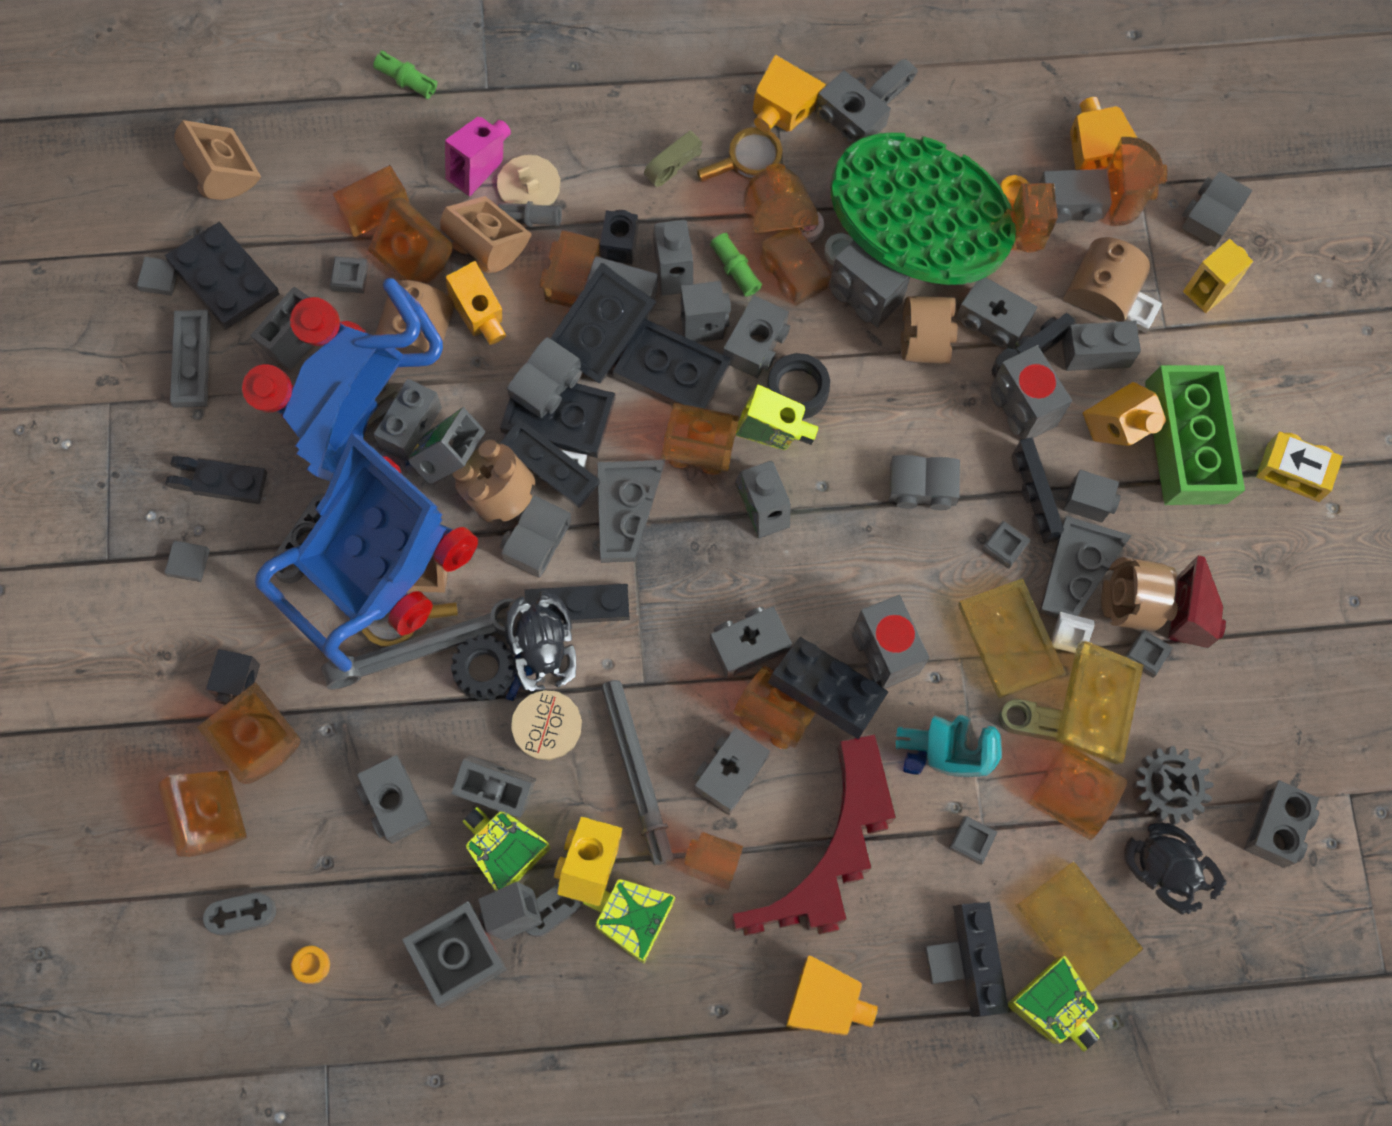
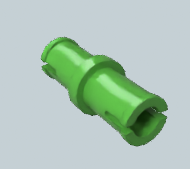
(405, 74)
(735, 264)

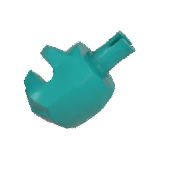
(948, 747)

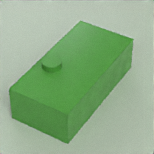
(1198, 441)

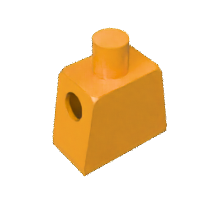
(785, 96)
(1097, 134)
(476, 302)
(1125, 416)
(828, 1001)

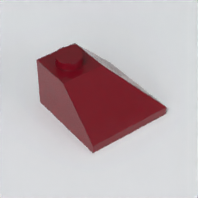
(1199, 607)

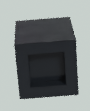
(619, 248)
(231, 675)

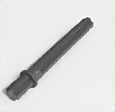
(637, 773)

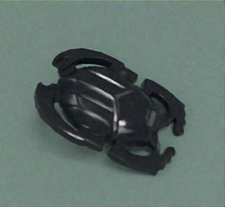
(540, 640)
(1173, 866)

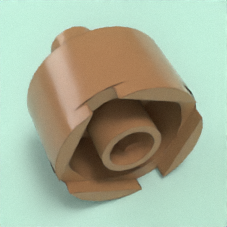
(928, 329)
(495, 482)
(1139, 594)

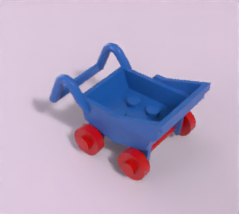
(342, 378)
(369, 550)

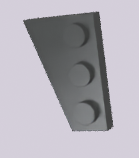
(625, 505)
(1079, 564)

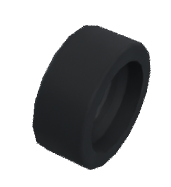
(807, 364)

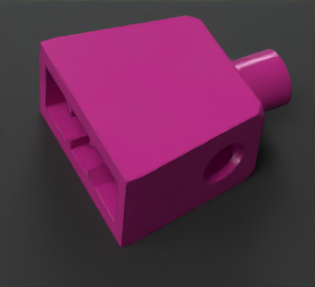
(474, 153)

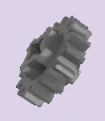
(1184, 793)

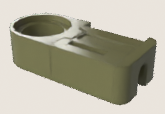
(673, 158)
(1038, 723)

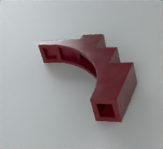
(864, 805)

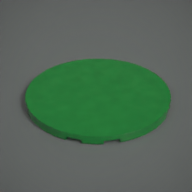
(922, 208)

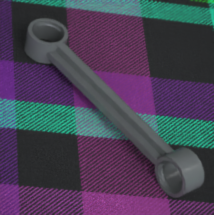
(415, 648)

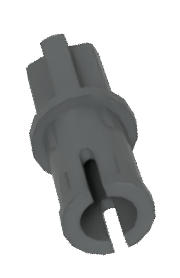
(533, 214)

